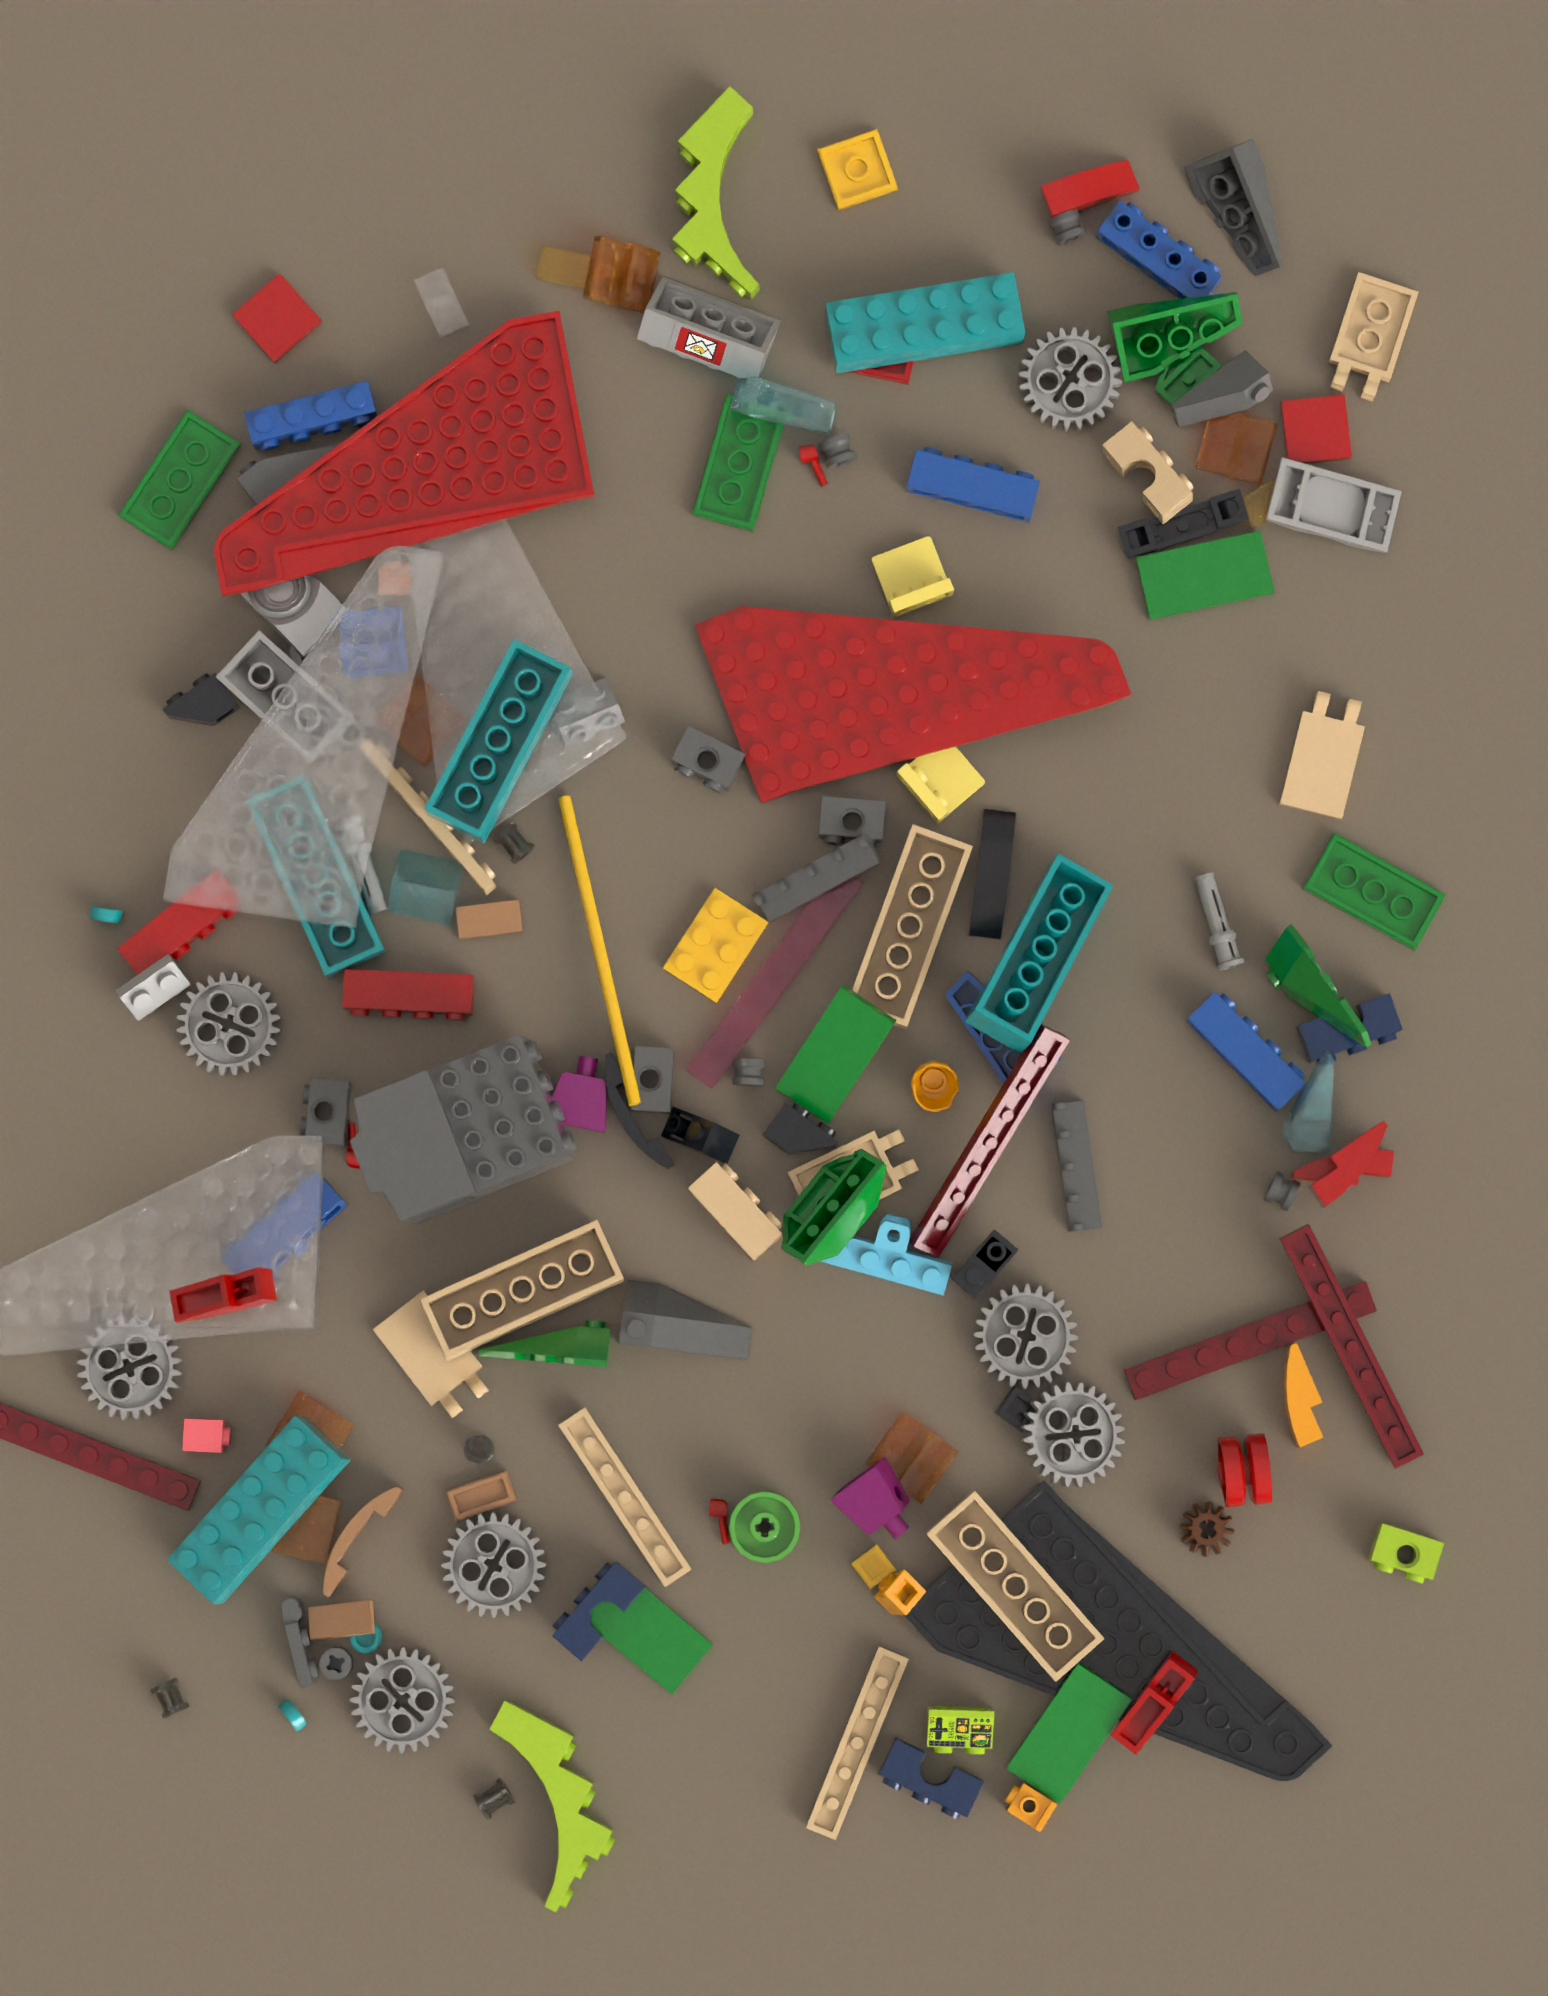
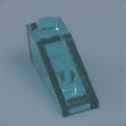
(782, 405)
(1312, 1112)

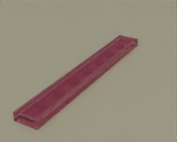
(771, 982)

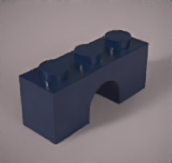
(1377, 1017)
(577, 1630)
(955, 1793)

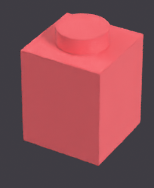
(206, 1435)

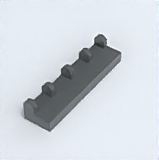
(817, 878)
(1076, 1166)

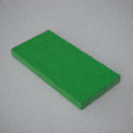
(737, 469)
(179, 480)
(1204, 575)
(1374, 891)
(835, 1054)
(652, 1638)
(1069, 1732)

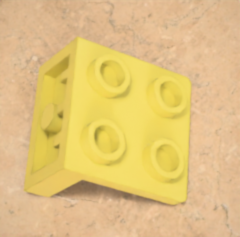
(912, 576)
(941, 781)

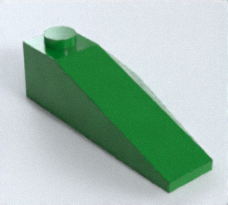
(1163, 331)
(1299, 976)
(574, 1346)

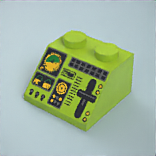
(959, 1728)

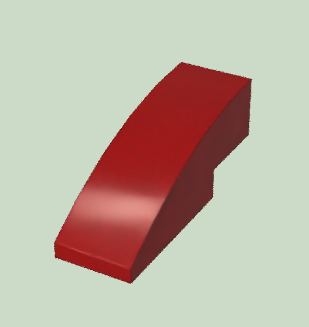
(1089, 188)
(1348, 1165)
(1379, 1166)
(223, 1295)
(1154, 1702)

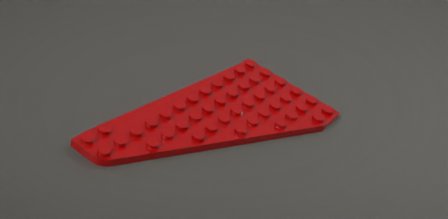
(456, 453)
(861, 693)

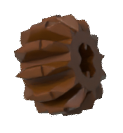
(1217, 1526)

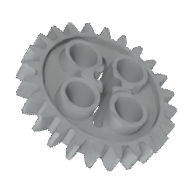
(1093, 394)
(240, 998)
(997, 1327)
(141, 1395)
(1075, 1462)
(467, 1550)
(381, 1721)

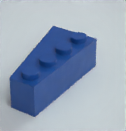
(962, 998)

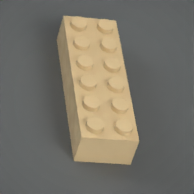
(911, 922)
(521, 1290)
(1014, 1585)

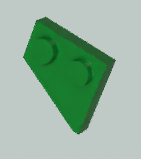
(1185, 375)

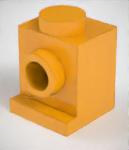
(899, 1593)
(1043, 1805)

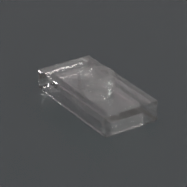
(441, 303)

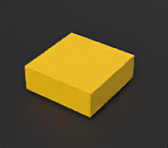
(873, 1566)

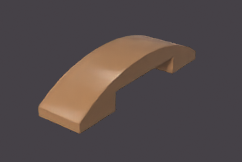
(335, 1571)

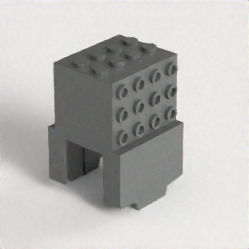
(461, 1130)

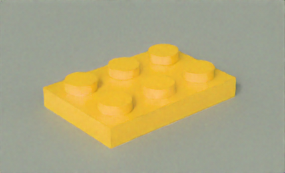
(715, 945)

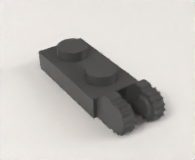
(298, 1640)

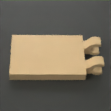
(1371, 332)
(1323, 759)
(873, 1145)
(417, 1351)

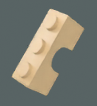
(1133, 449)

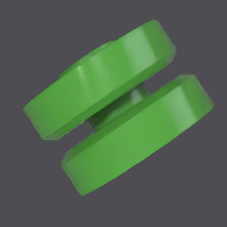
(759, 1545)

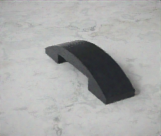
(1187, 525)
(992, 874)
(653, 1147)

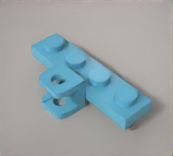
(890, 1259)

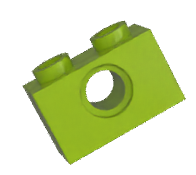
(1425, 1552)

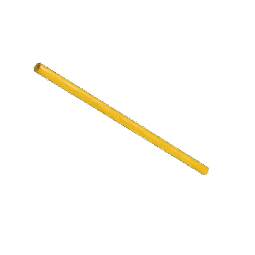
(599, 950)

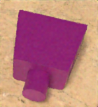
(583, 1096)
(874, 1499)

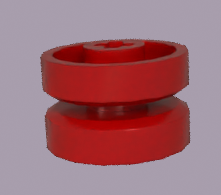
(1247, 1469)

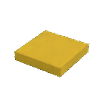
(857, 169)

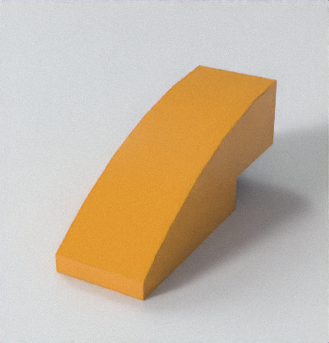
(1299, 1397)

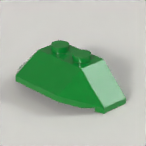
(833, 1207)

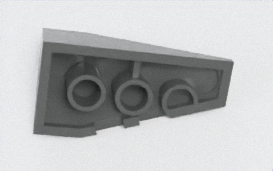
(1238, 195)
(671, 1321)

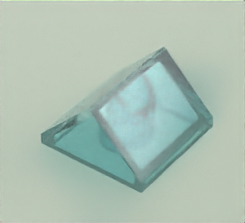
(425, 887)

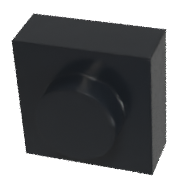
(1014, 1407)

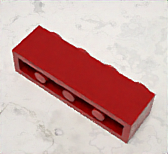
(171, 934)
(408, 993)

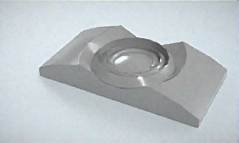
(1333, 506)
(295, 610)

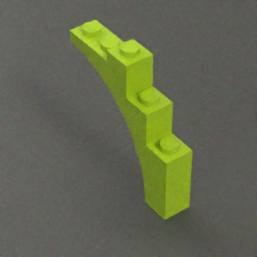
(704, 235)
(578, 1833)

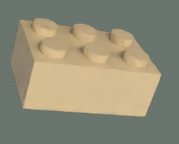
(736, 1210)

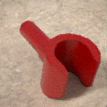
(809, 454)
(351, 1159)
(718, 1508)

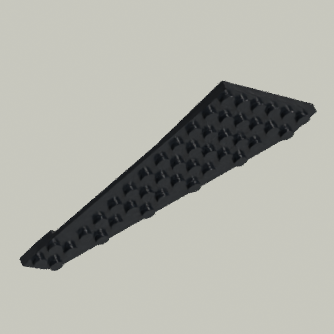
(1221, 1713)

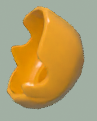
(934, 1085)

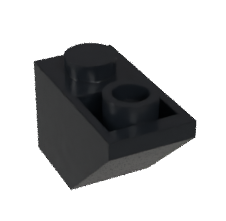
(204, 704)
(796, 1133)
(700, 1135)
(984, 1264)

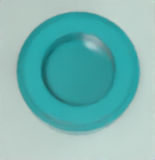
(106, 914)
(367, 1643)
(292, 1715)

